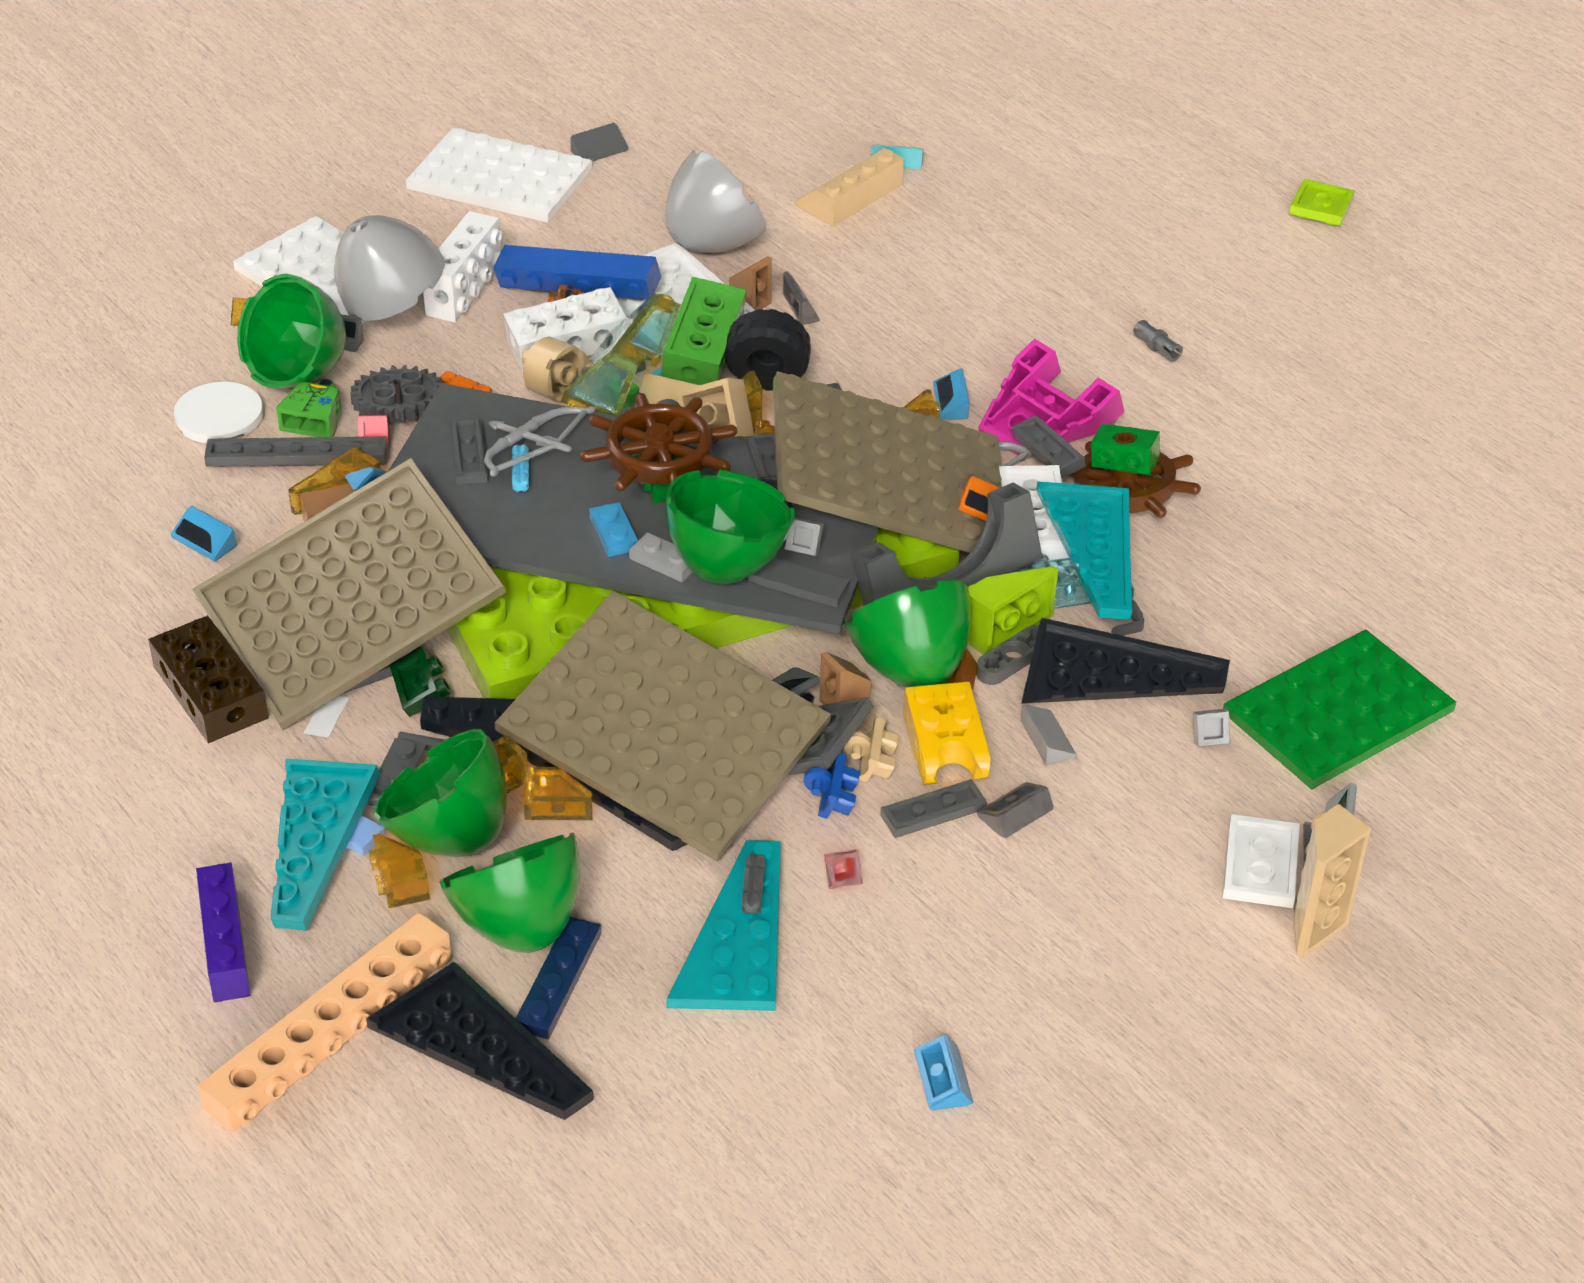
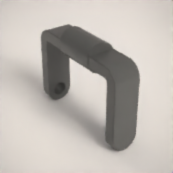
(1133, 627)

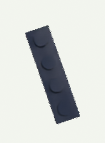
(558, 977)

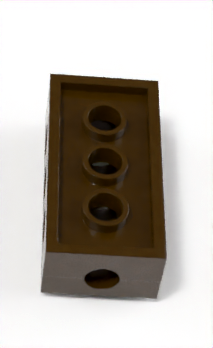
(216, 711)

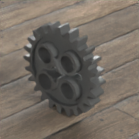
(377, 393)

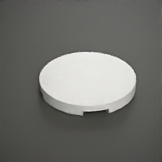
(218, 411)

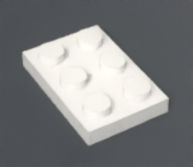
(1261, 861)

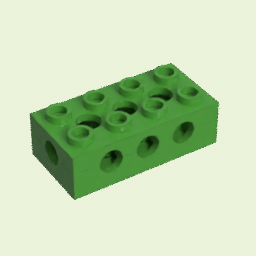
(702, 303)

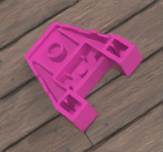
(1029, 394)

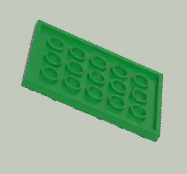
(1339, 708)

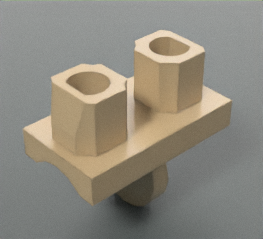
(869, 749)

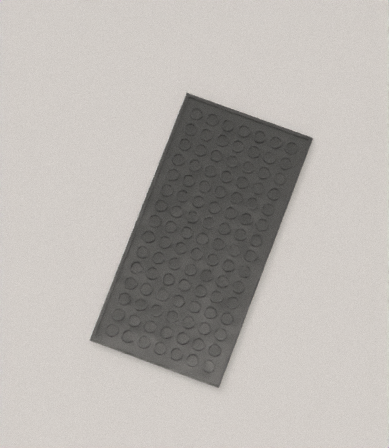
(550, 524)

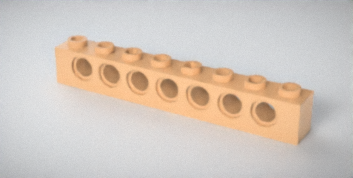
(323, 1022)

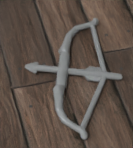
(526, 431)

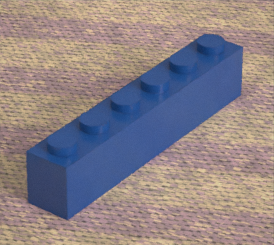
(548, 268)

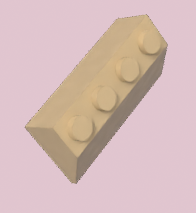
(854, 188)
(1329, 877)

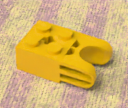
(945, 730)

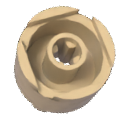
(551, 366)

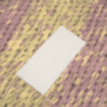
(326, 717)

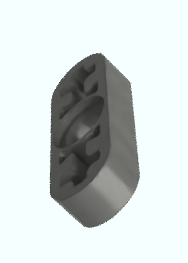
(1007, 666)

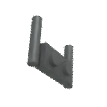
(406, 751)

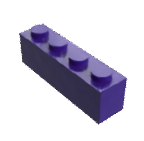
(222, 932)

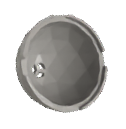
(708, 208)
(384, 267)

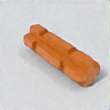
(451, 379)

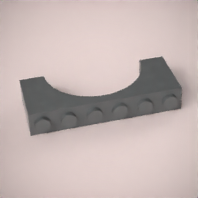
(1006, 544)

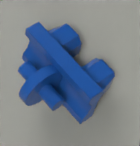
(830, 783)

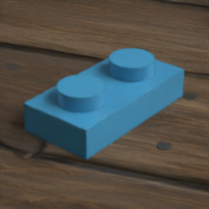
(613, 528)

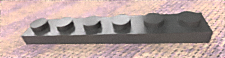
(288, 451)

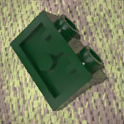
(417, 678)

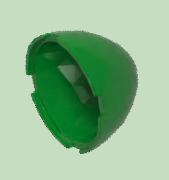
(290, 333)
(726, 524)
(915, 633)
(450, 800)
(522, 896)

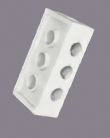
(468, 266)
(575, 327)
(1027, 478)

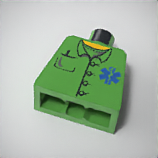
(310, 409)

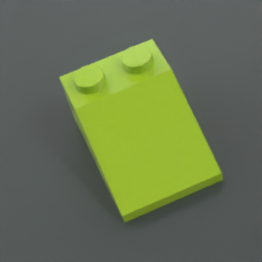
(1010, 604)

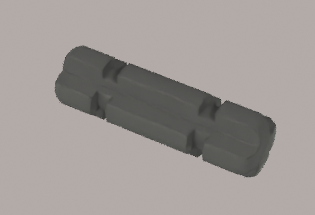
(753, 884)

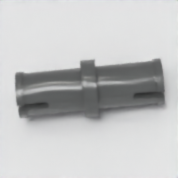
(1158, 340)

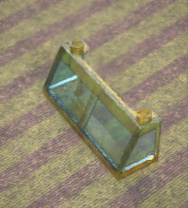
(611, 368)

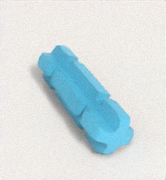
(520, 471)

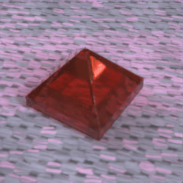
(843, 868)

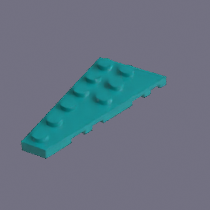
(1096, 536)
(314, 829)
(735, 951)

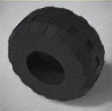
(767, 344)

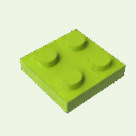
(1322, 202)

